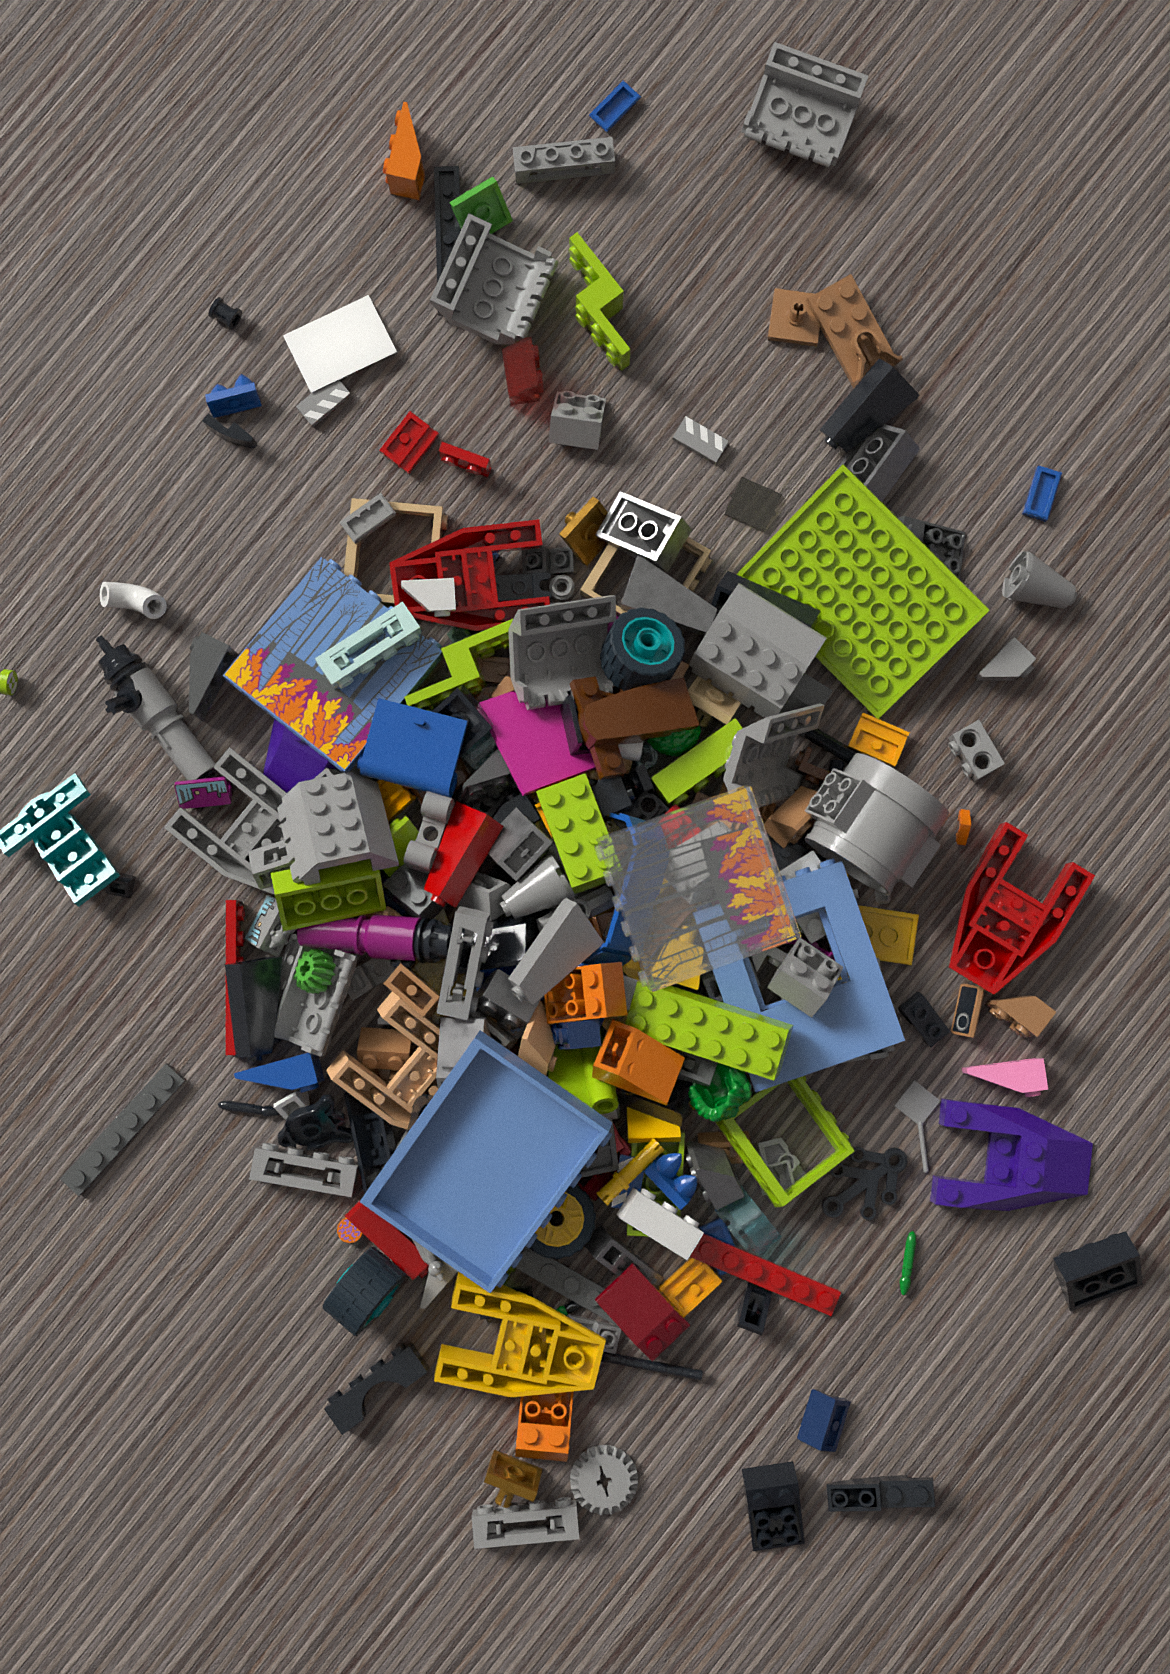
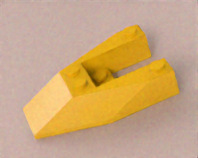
(534, 1350)

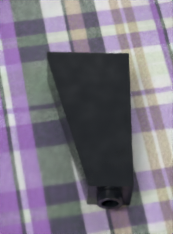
(868, 406)
(253, 1004)

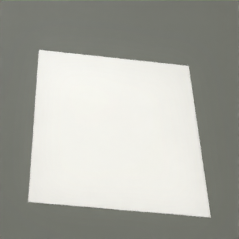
(339, 343)

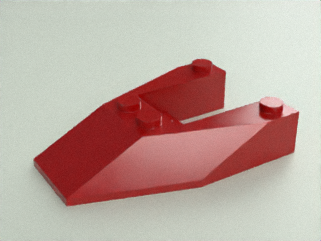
(469, 560)
(1003, 926)

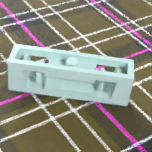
(366, 661)

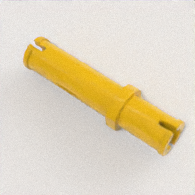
(626, 1175)

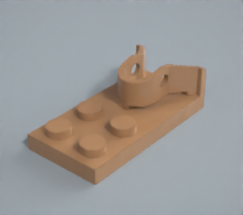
(851, 328)

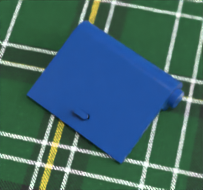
(413, 753)

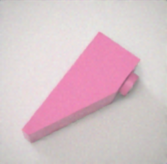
(1020, 1075)

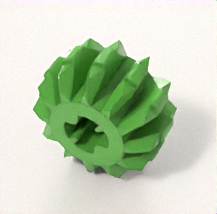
(314, 971)

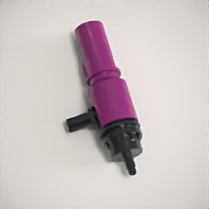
(383, 937)

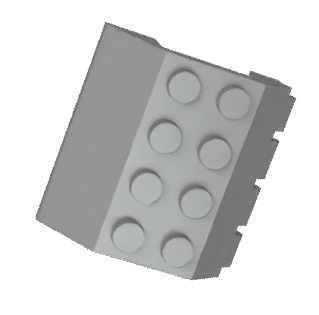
(804, 105)
(492, 284)
(556, 646)
(756, 652)
(763, 752)
(335, 824)
(309, 1017)

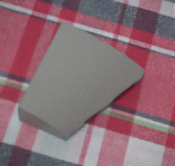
(780, 1162)

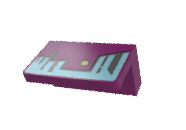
(203, 792)

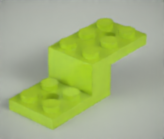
(598, 302)
(463, 666)

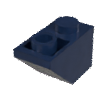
(577, 1034)

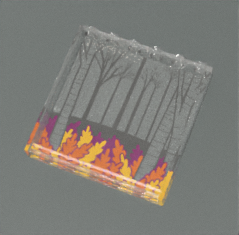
(697, 888)

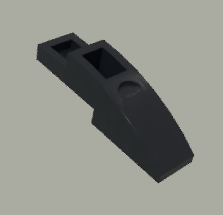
(880, 1493)

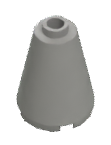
(1037, 583)
(537, 890)

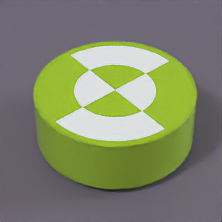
(8, 682)

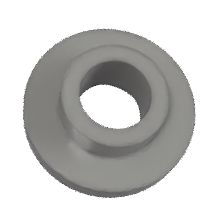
(562, 579)

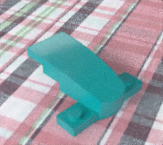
(62, 840)

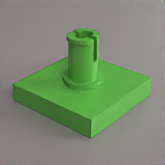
(485, 203)

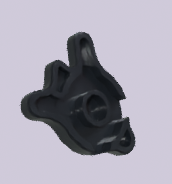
(315, 1126)

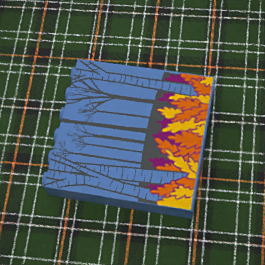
(287, 683)

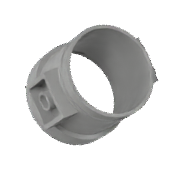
(875, 823)

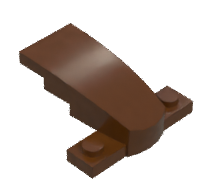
(629, 718)

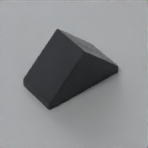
(753, 1309)

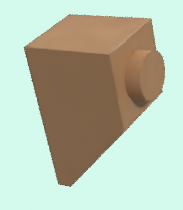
(413, 991)

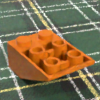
(405, 166)
(587, 994)
(637, 1063)
(544, 1426)

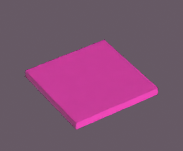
(533, 743)

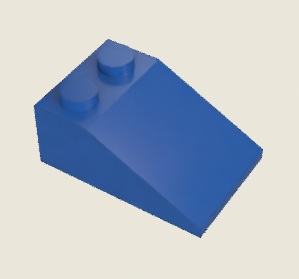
(291, 1073)

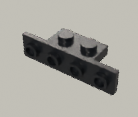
(372, 1139)

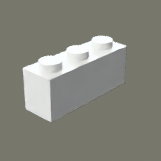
(660, 1222)

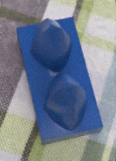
(233, 400)
(663, 1174)

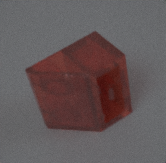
(520, 367)

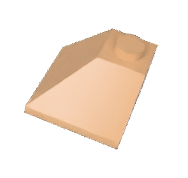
(537, 1043)

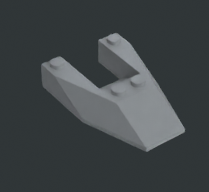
(253, 829)

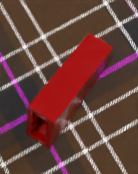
(460, 853)
(389, 1240)

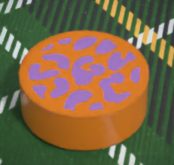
(348, 1232)

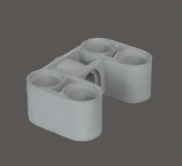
(436, 814)

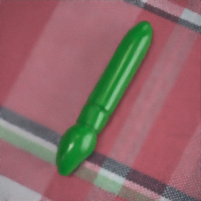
(909, 1253)

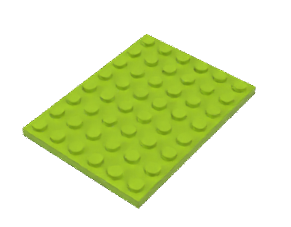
(878, 588)

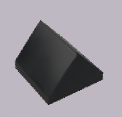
(122, 886)

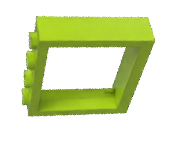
(755, 1164)

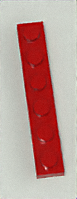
(234, 939)
(766, 1274)

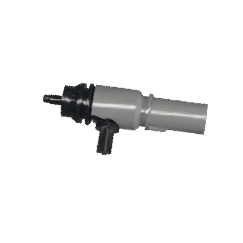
(152, 709)

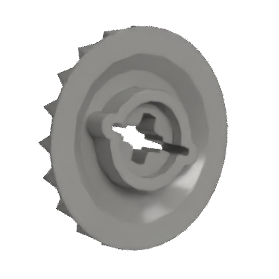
(587, 1472)

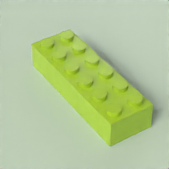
(711, 1029)

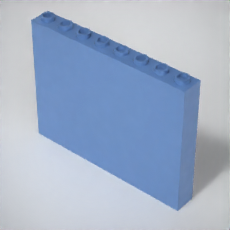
(487, 1162)

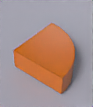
(964, 827)

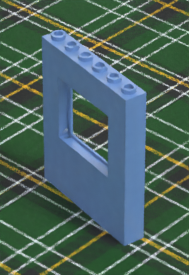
(856, 1013)

